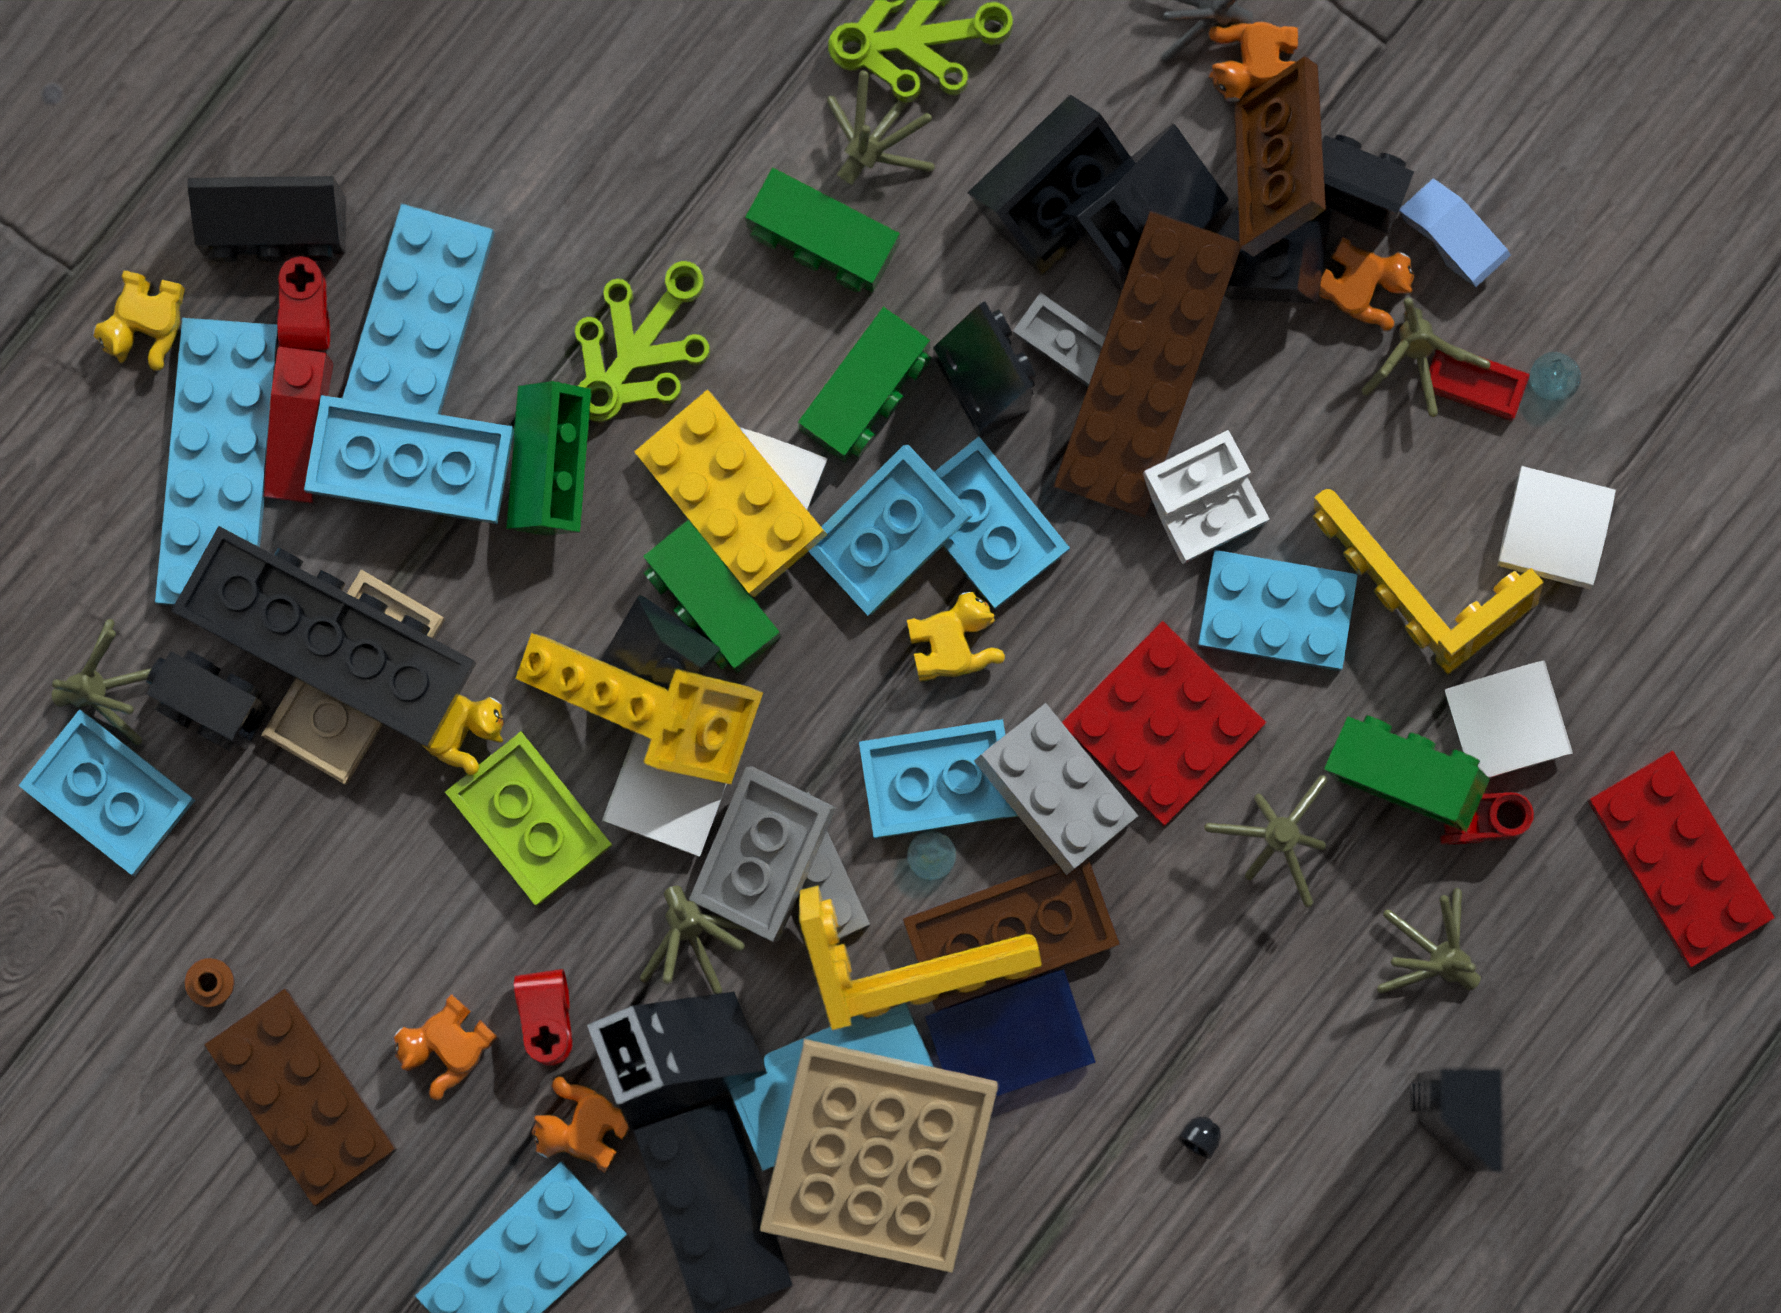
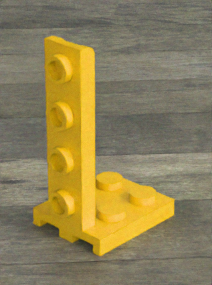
(1476, 623)
(692, 727)
(912, 983)

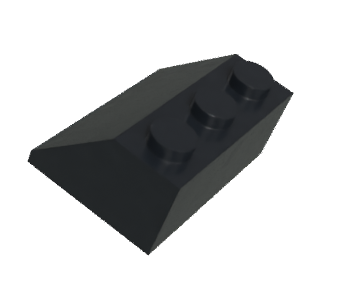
(1044, 177)
(268, 217)

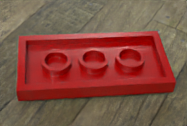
(1680, 859)

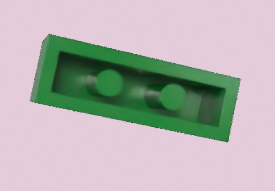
(821, 231)
(866, 386)
(549, 458)
(710, 597)
(1408, 771)

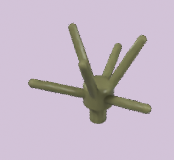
(866, 149)
(1417, 343)
(90, 687)
(1280, 836)
(686, 924)
(1445, 959)

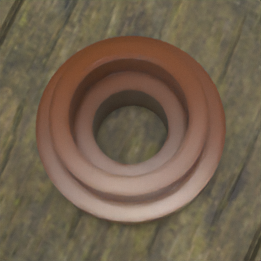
(224, 986)

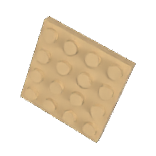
(878, 1155)

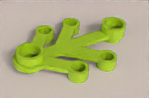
(911, 40)
(636, 349)

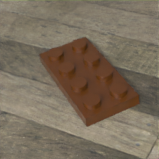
(1279, 156)
(1055, 908)
(300, 1097)

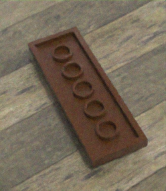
(1147, 362)

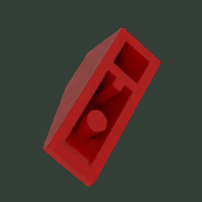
(294, 407)

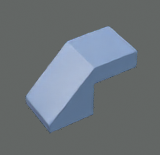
(1456, 231)

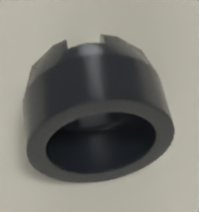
(1201, 1136)

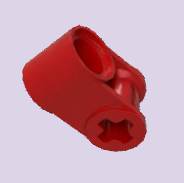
(303, 315)
(1486, 824)
(544, 1006)

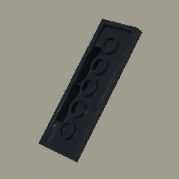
(325, 635)

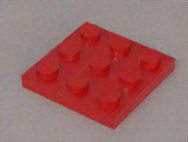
(1163, 723)

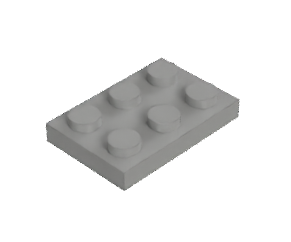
(1055, 788)
(762, 853)

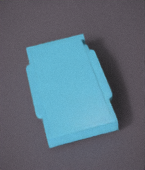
(765, 1100)

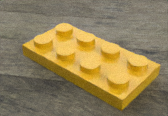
(730, 493)

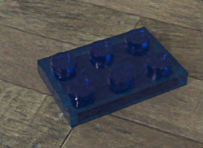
(1014, 1034)

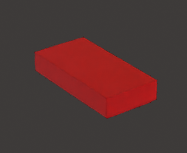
(1489, 390)

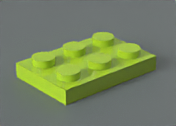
(529, 819)

